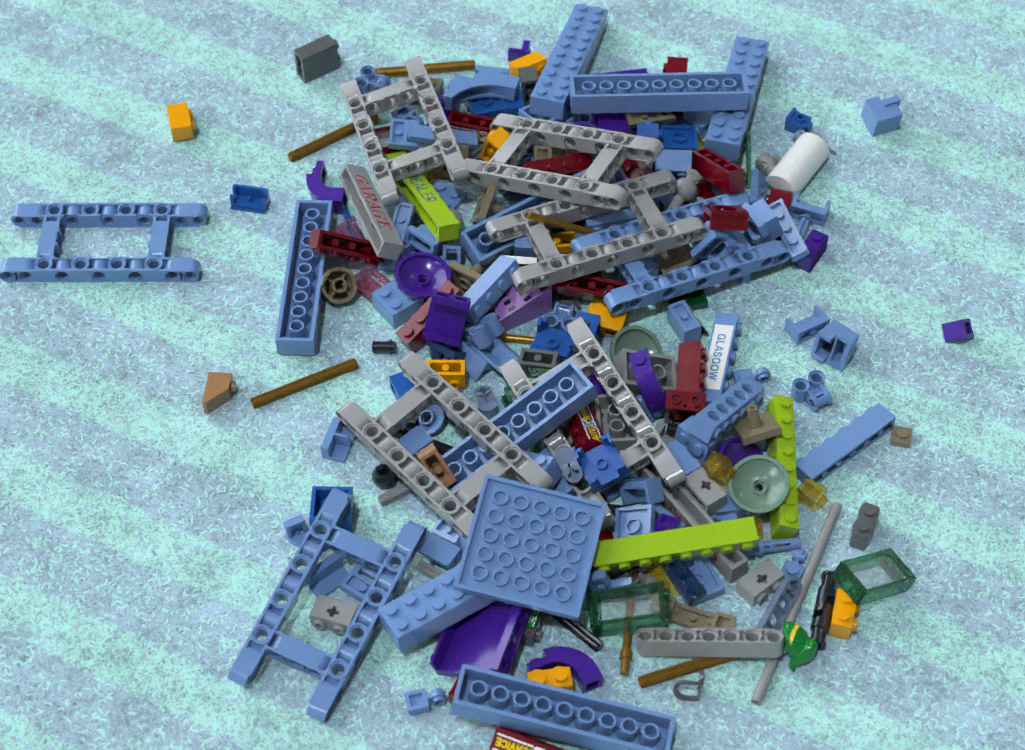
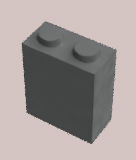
(317, 58)

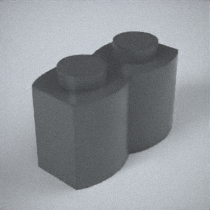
(864, 526)

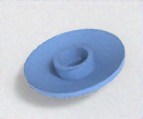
(437, 418)

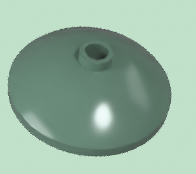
(635, 339)
(755, 472)

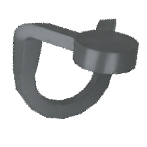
(694, 698)

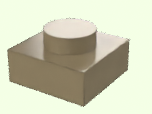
(901, 436)

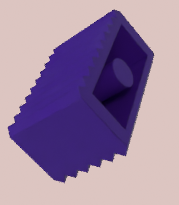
(816, 244)

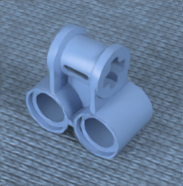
(370, 81)
(562, 316)
(484, 330)
(811, 390)

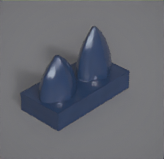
(450, 353)
(686, 582)

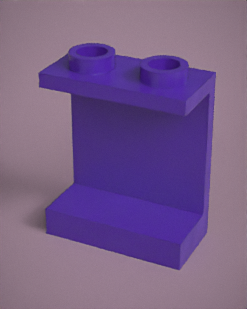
(446, 318)

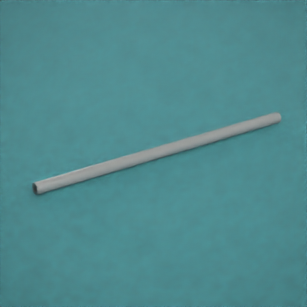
(806, 579)

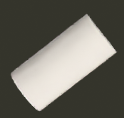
(799, 164)

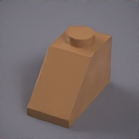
(218, 390)
(436, 465)

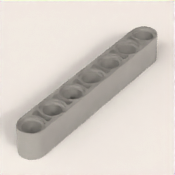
(710, 642)

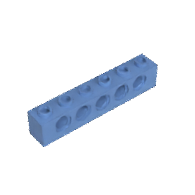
(726, 410)

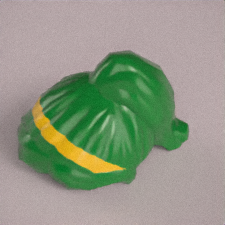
(799, 645)

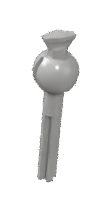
(686, 189)

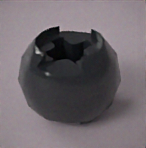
(379, 479)

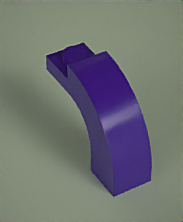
(319, 191)
(648, 382)
(582, 667)

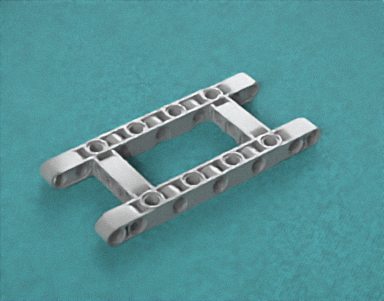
(386, 171)
(590, 189)
(558, 267)
(428, 390)
(635, 456)

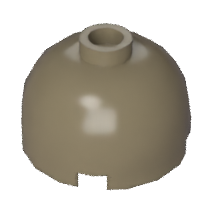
(338, 285)

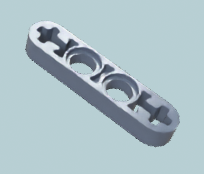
(774, 605)

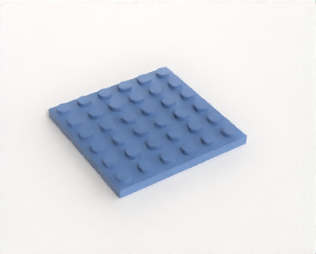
(530, 547)

